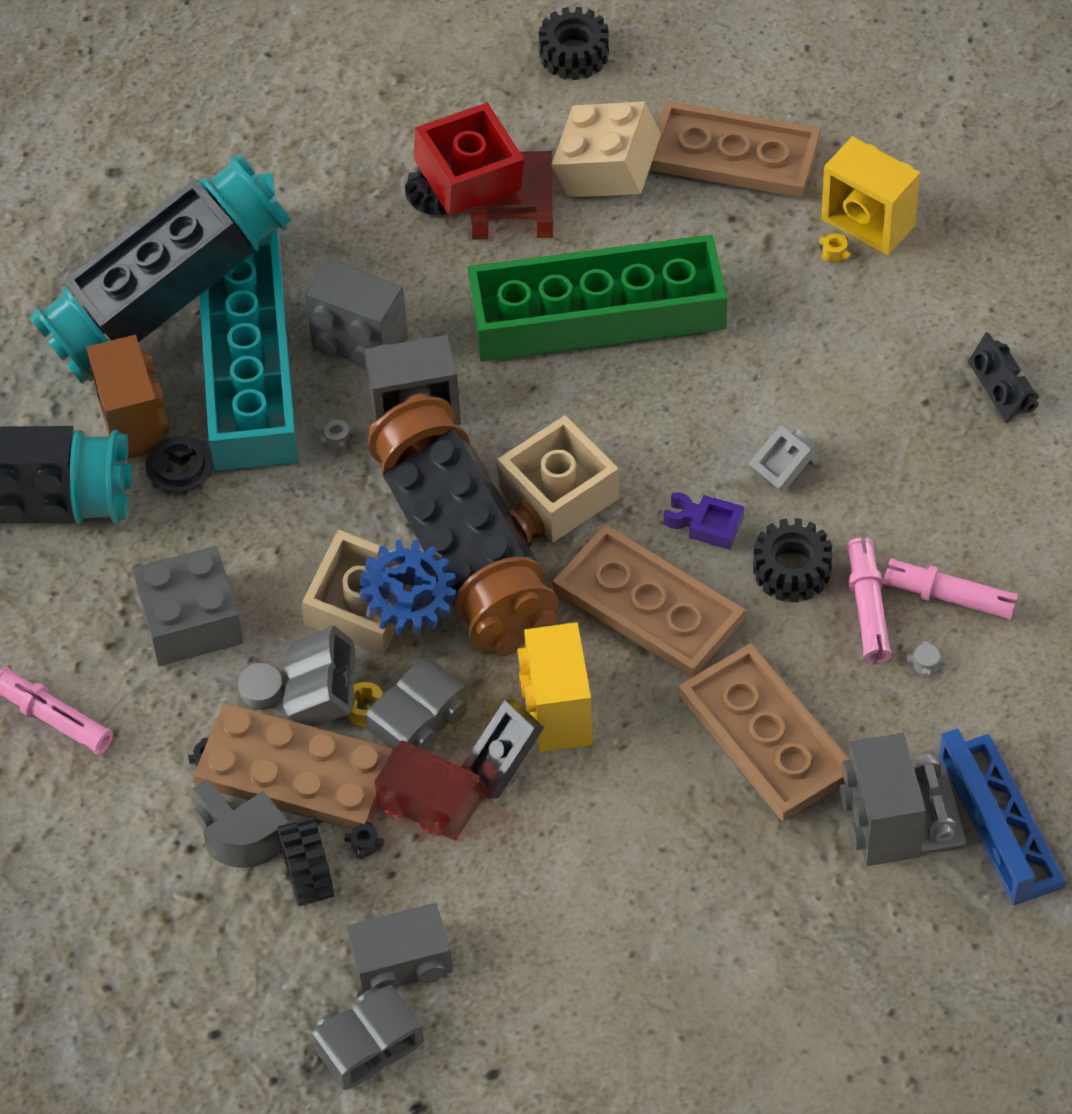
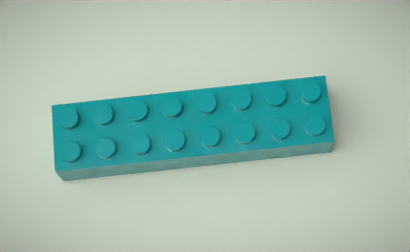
(249, 361)

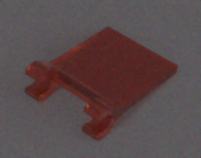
(530, 202)

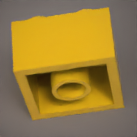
(870, 195)
(556, 686)

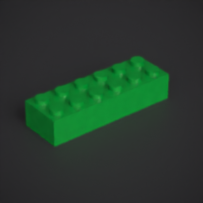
(597, 297)

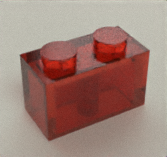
(428, 790)

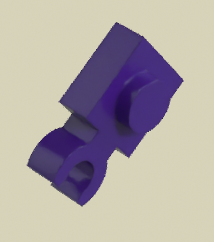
(710, 521)

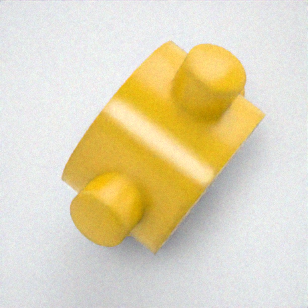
(834, 248)

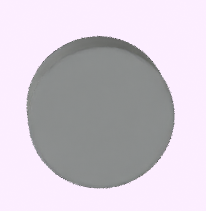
(260, 685)

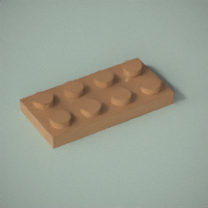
(735, 149)
(649, 600)
(765, 731)
(294, 764)

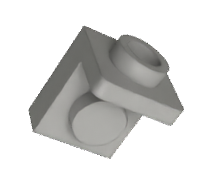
(784, 457)

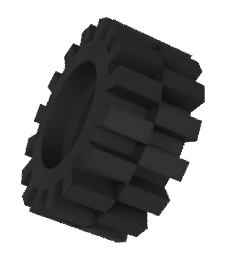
(573, 27)
(792, 580)
(306, 861)

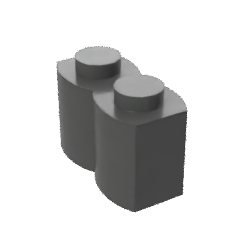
(320, 677)
(418, 706)
(367, 1036)

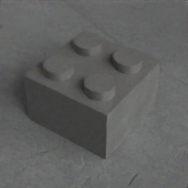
(354, 312)
(409, 369)
(188, 605)
(883, 799)

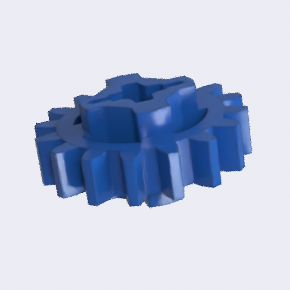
(387, 583)

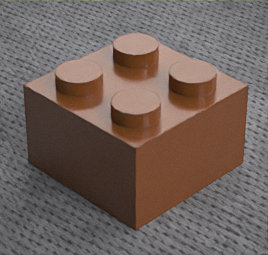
(128, 394)

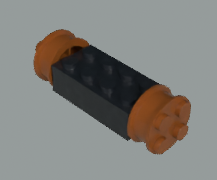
(466, 520)

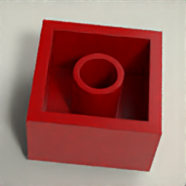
(468, 158)

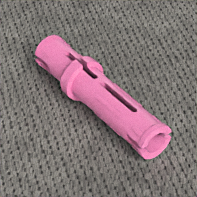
(867, 585)
(950, 589)
(37, 702)

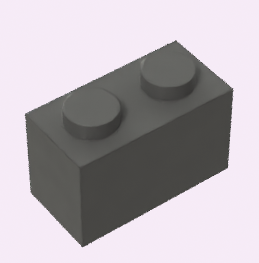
(400, 948)

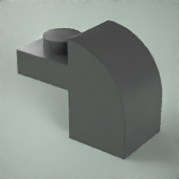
(240, 835)

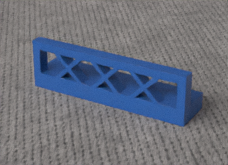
(992, 822)

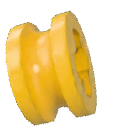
(363, 691)

